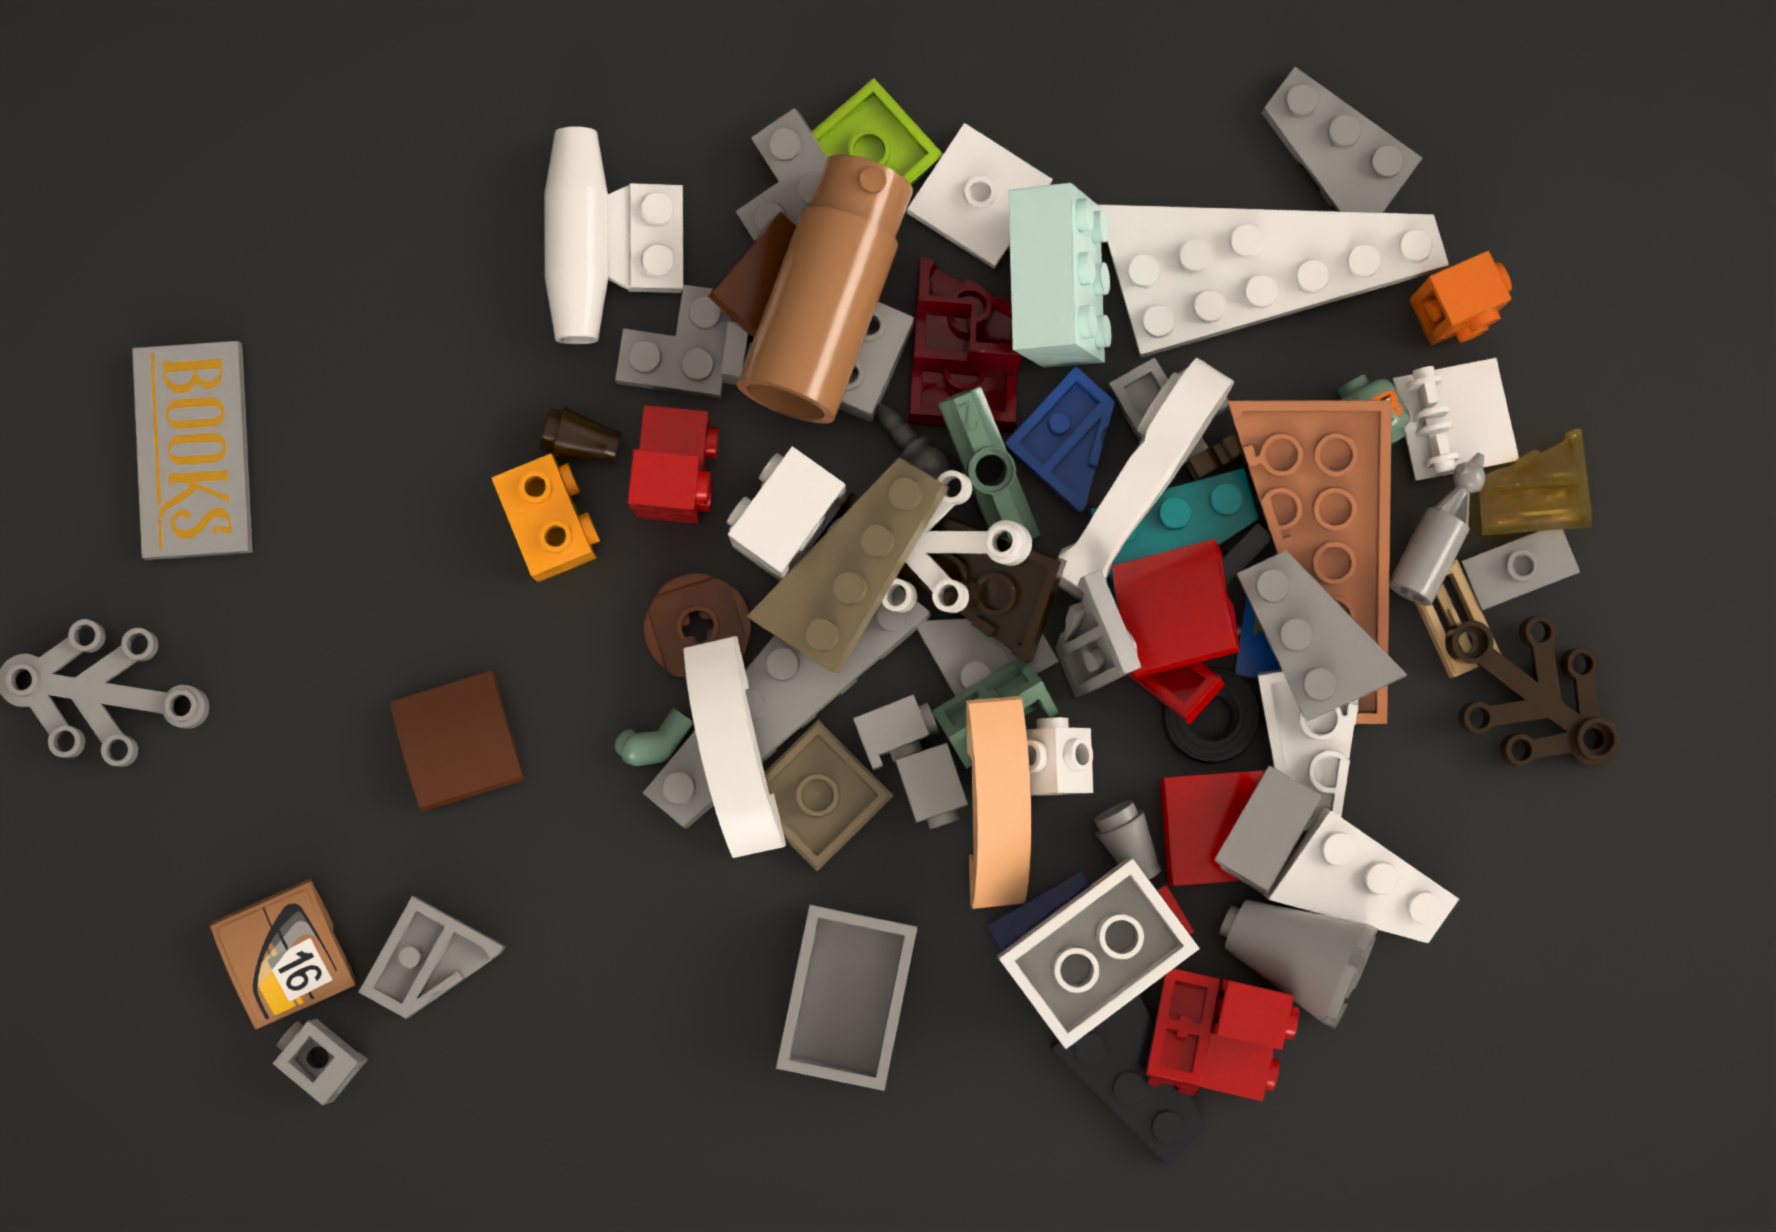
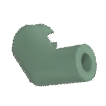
(653, 746)

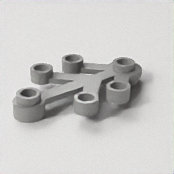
(92, 690)

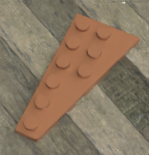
(1327, 501)

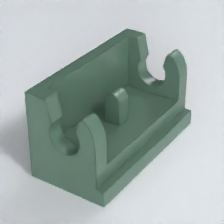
(1009, 681)

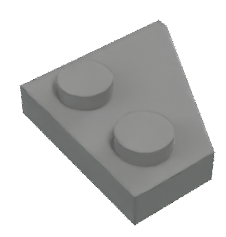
(1095, 640)
(969, 655)

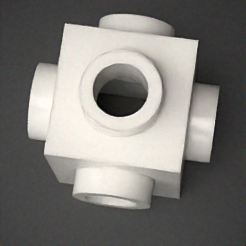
(1059, 758)

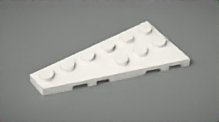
(1226, 268)

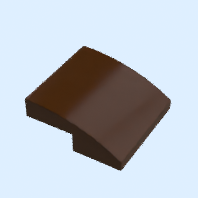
(750, 279)
(456, 741)

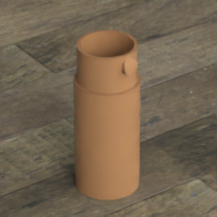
(827, 290)

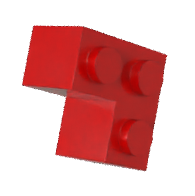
(671, 463)
(1243, 1037)

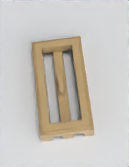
(1435, 627)

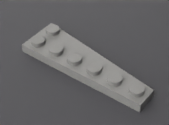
(782, 698)

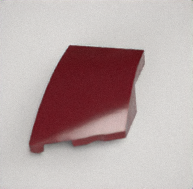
(960, 344)

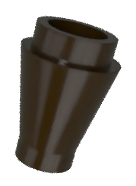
(577, 436)

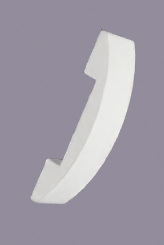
(730, 747)

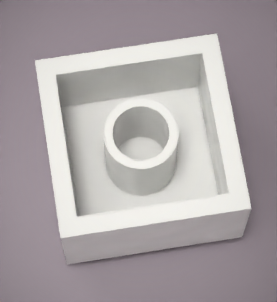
(786, 513)

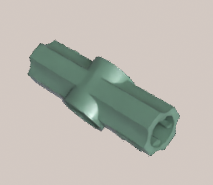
(975, 436)

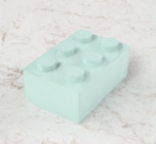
(1058, 276)

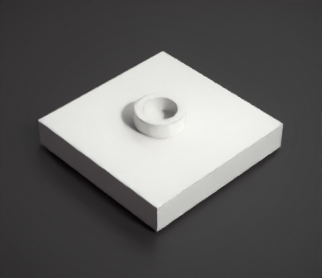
(970, 197)

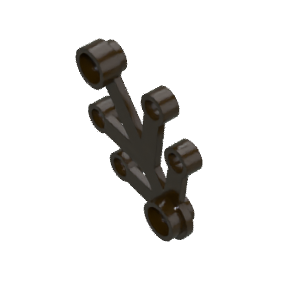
(1539, 696)

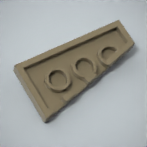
(848, 572)

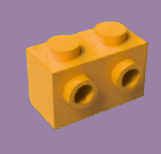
(545, 516)

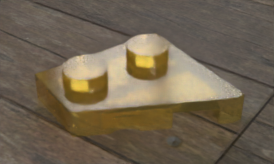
(1538, 491)

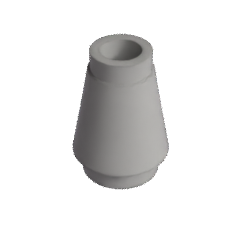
(1127, 835)

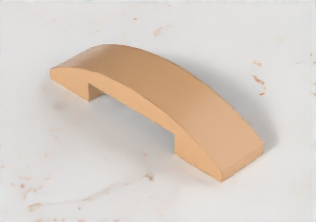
(1000, 802)

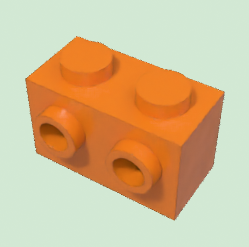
(1462, 299)

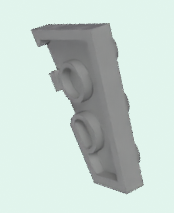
(1340, 148)

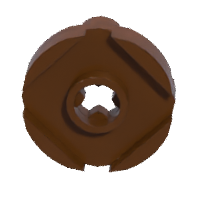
(684, 597)

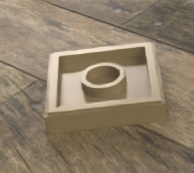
(823, 794)

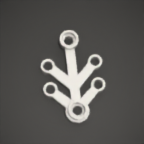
(955, 543)

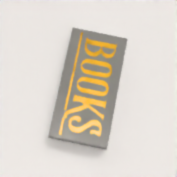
(192, 450)

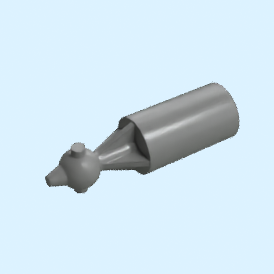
(1438, 537)

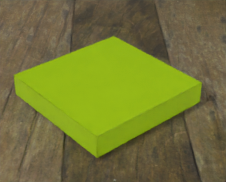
(880, 131)

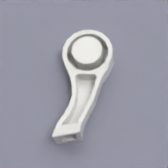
(1170, 434)

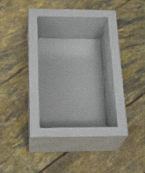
(846, 997)

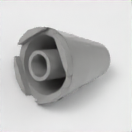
(1301, 953)

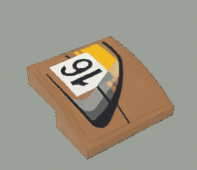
(282, 953)

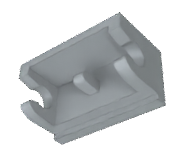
(1268, 830)

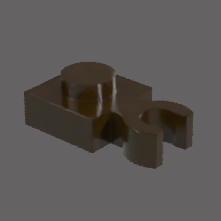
(1216, 457)

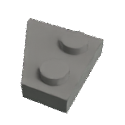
(426, 958)

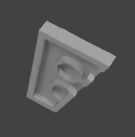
(1313, 638)

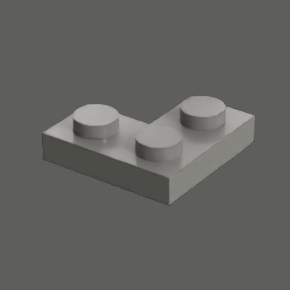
(797, 164)
(681, 362)

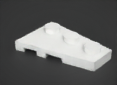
(1309, 751)
(1359, 880)

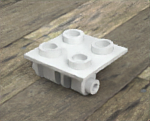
(1455, 417)

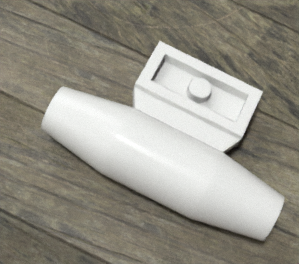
(602, 236)

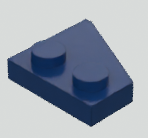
(1065, 438)

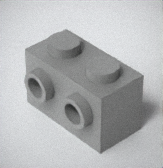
(877, 361)

